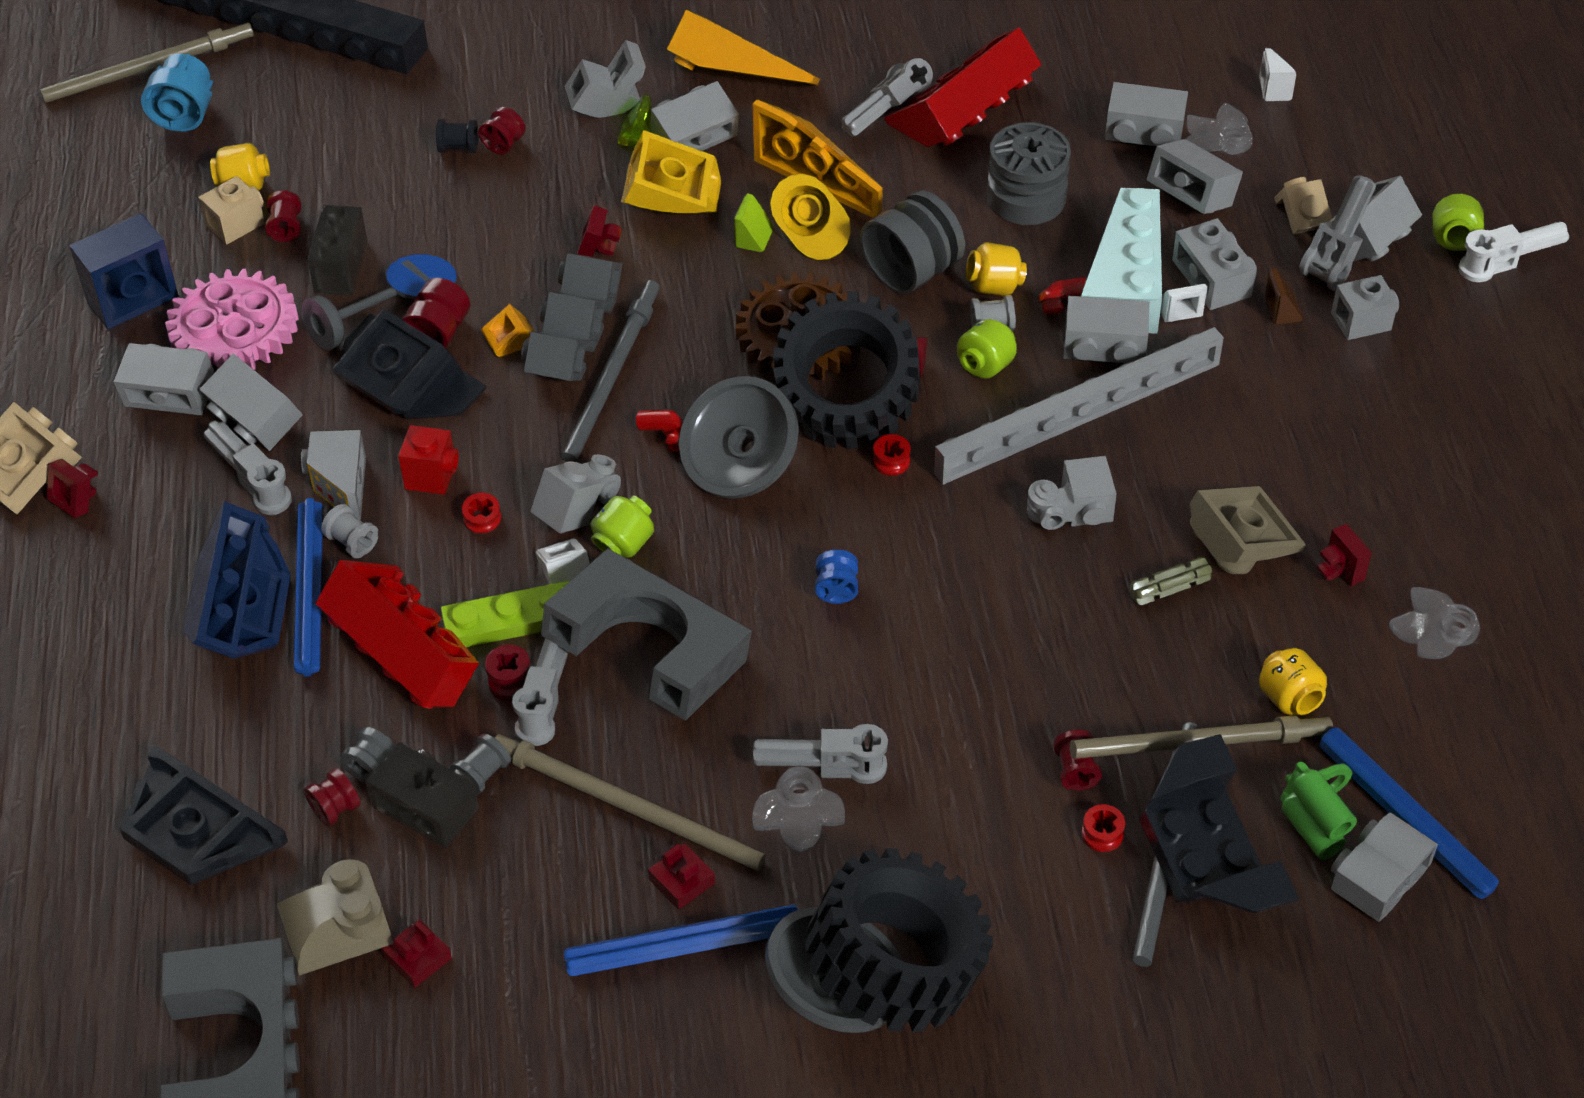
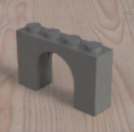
(619, 592)
(243, 981)

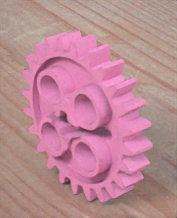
(234, 317)

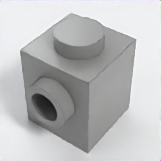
(1364, 307)

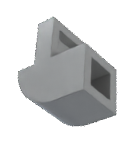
(609, 89)

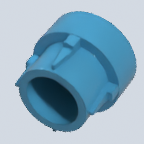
(178, 93)

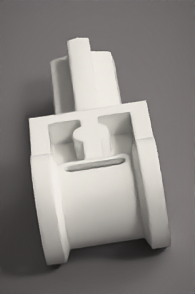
(1500, 248)

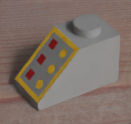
(336, 467)

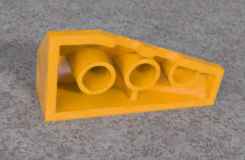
(716, 48)
(797, 147)

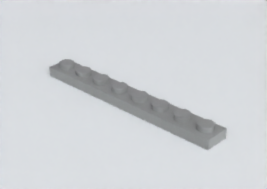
(1077, 405)

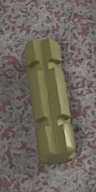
(1170, 581)

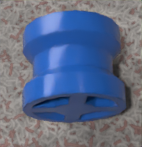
(836, 576)

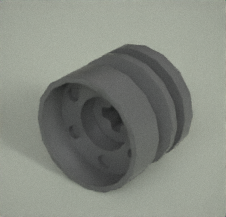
(1028, 173)
(912, 242)

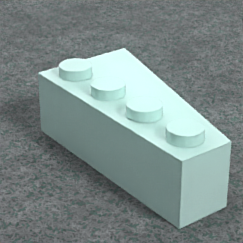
(1130, 253)

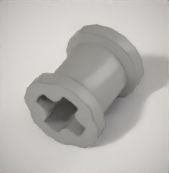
(997, 310)
(349, 530)

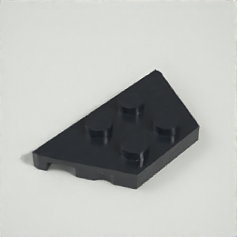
(193, 823)

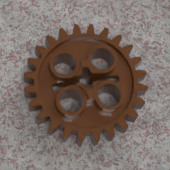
(769, 311)

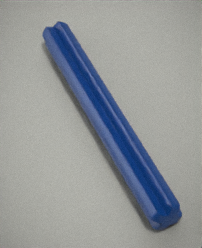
(308, 588)
(1404, 806)
(674, 941)

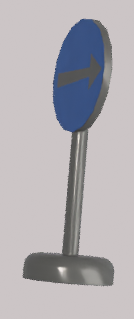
(403, 277)

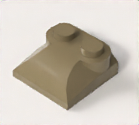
(1242, 527)
(335, 918)

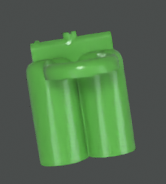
(1317, 809)

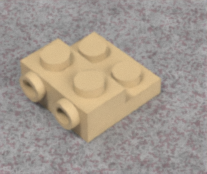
(26, 452)

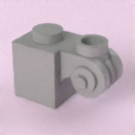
(571, 491)
(1084, 496)

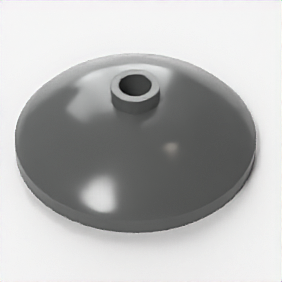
(721, 427)
(800, 989)

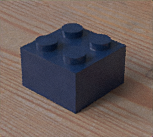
(124, 270)

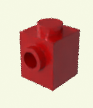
(428, 459)

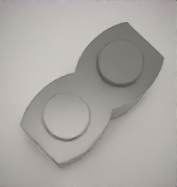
(1382, 865)

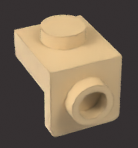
(1304, 204)

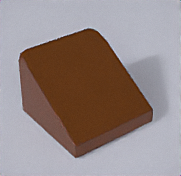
(1281, 300)

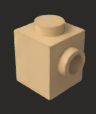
(232, 209)

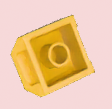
(671, 177)

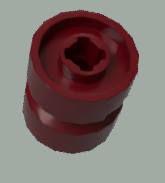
(438, 309)

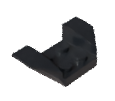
(405, 369)
(1202, 837)

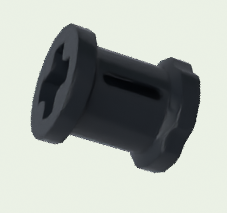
(456, 136)

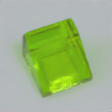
(636, 121)

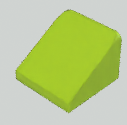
(752, 225)

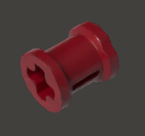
(283, 211)
(1077, 773)

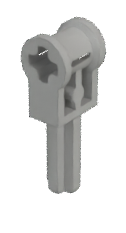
(899, 84)
(1335, 243)
(255, 471)
(539, 696)
(838, 753)

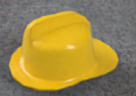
(810, 216)

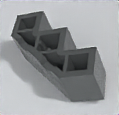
(572, 318)

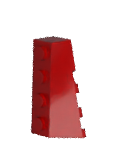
(967, 91)
(398, 631)

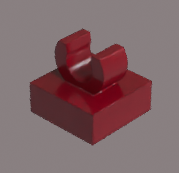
(598, 234)
(70, 486)
(1345, 556)
(681, 875)
(417, 953)

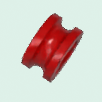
(891, 465)
(483, 503)
(1105, 815)

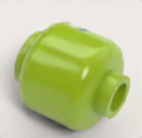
(1455, 219)
(986, 348)
(622, 526)

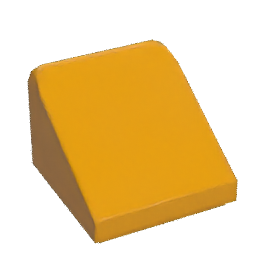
(507, 331)

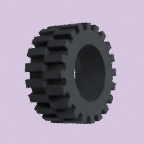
(843, 325)
(925, 908)

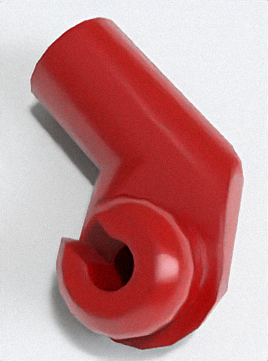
(1060, 290)
(662, 420)

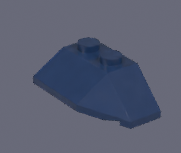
(237, 586)

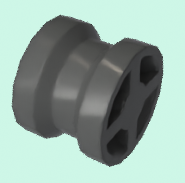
(367, 753)

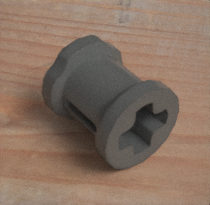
(483, 761)

